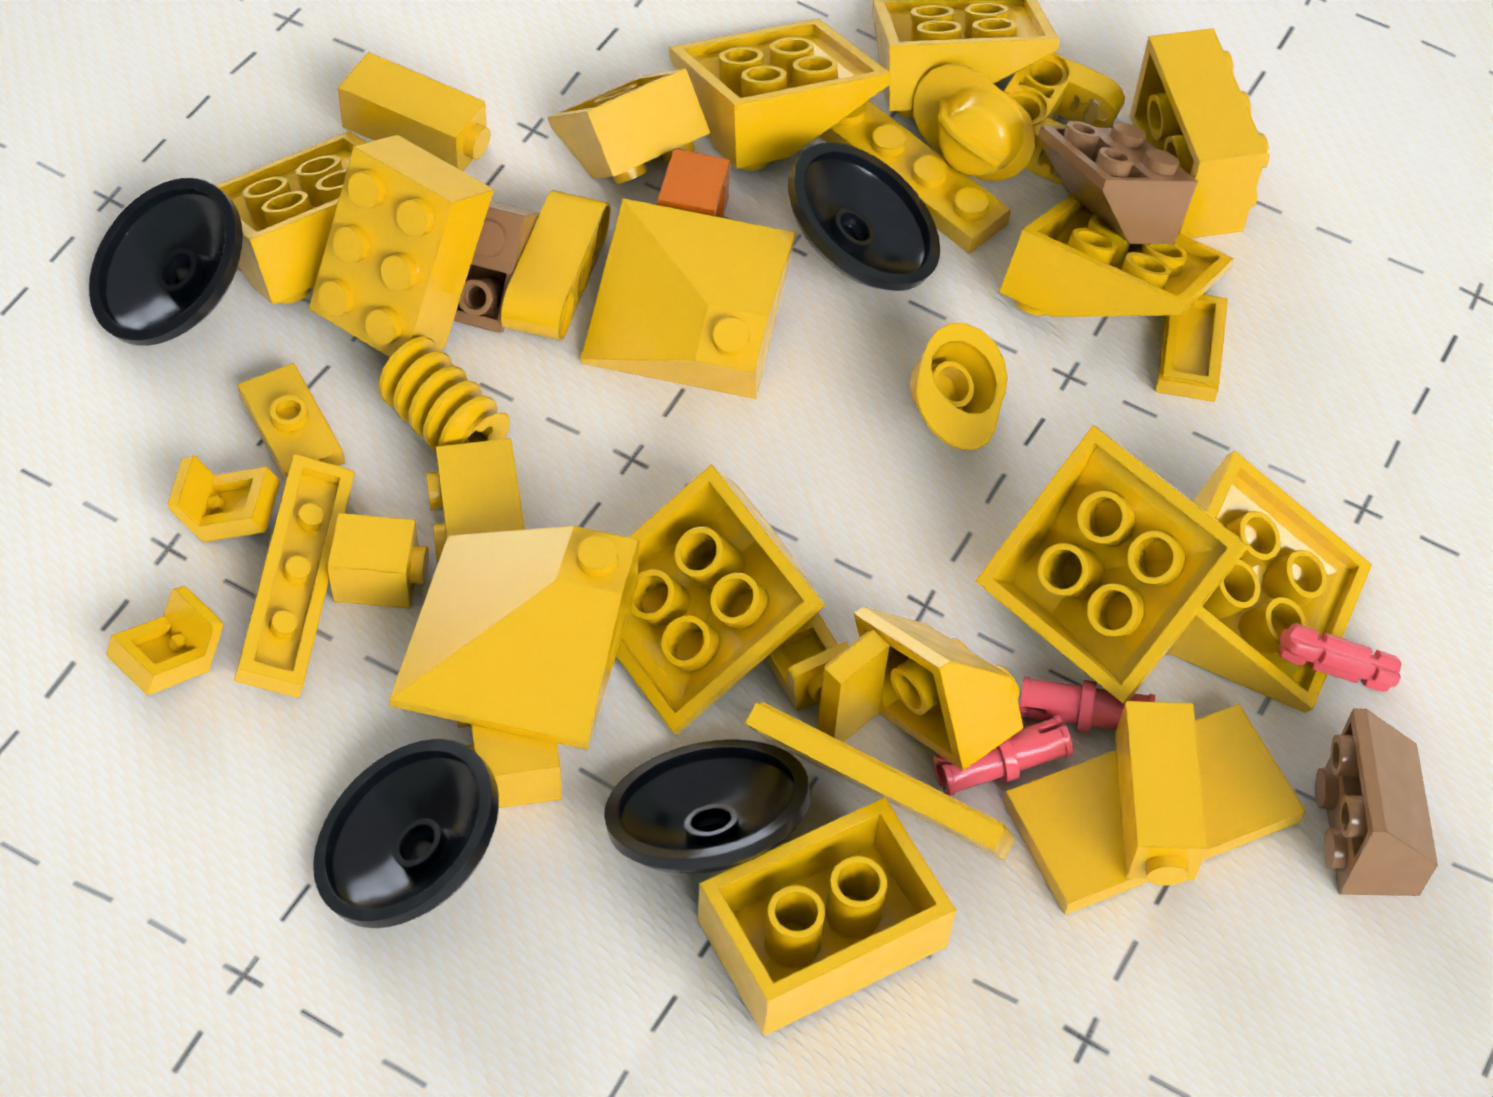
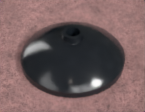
(863, 217)
(166, 262)
(707, 806)
(406, 833)

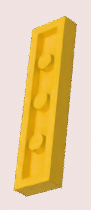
(954, 200)
(294, 578)

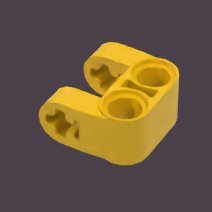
(1064, 89)

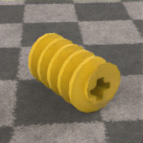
(438, 397)

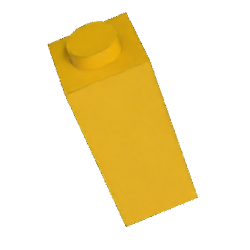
(391, 100)
(1160, 792)

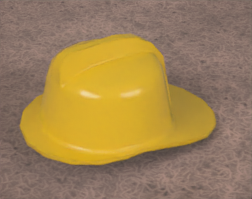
(973, 123)
(960, 385)

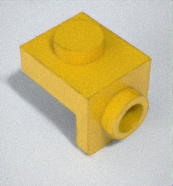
(222, 503)
(168, 647)
(802, 659)

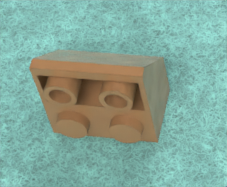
(1121, 179)
(493, 264)
(1375, 810)

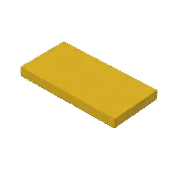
(881, 780)
(1076, 821)

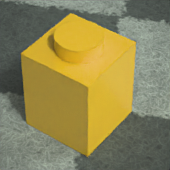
(376, 560)

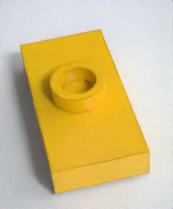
(289, 418)

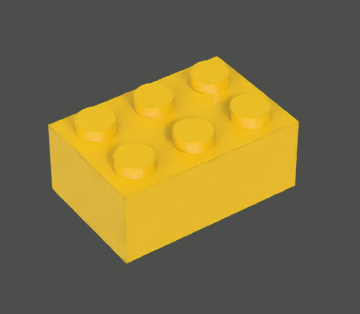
(1198, 114)
(399, 245)
(824, 915)

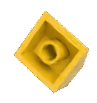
(632, 125)
(943, 690)

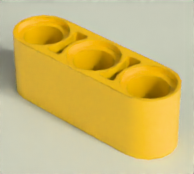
(555, 265)

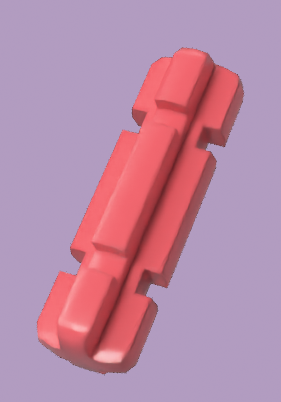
(1339, 657)

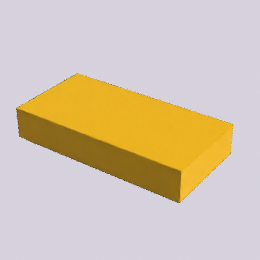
(1193, 350)
(853, 686)

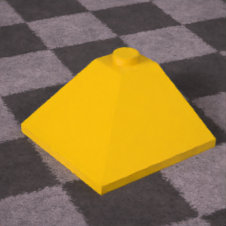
(980, 34)
(776, 87)
(289, 215)
(1082, 268)
(688, 298)
(1111, 564)
(1285, 577)
(709, 598)
(521, 631)

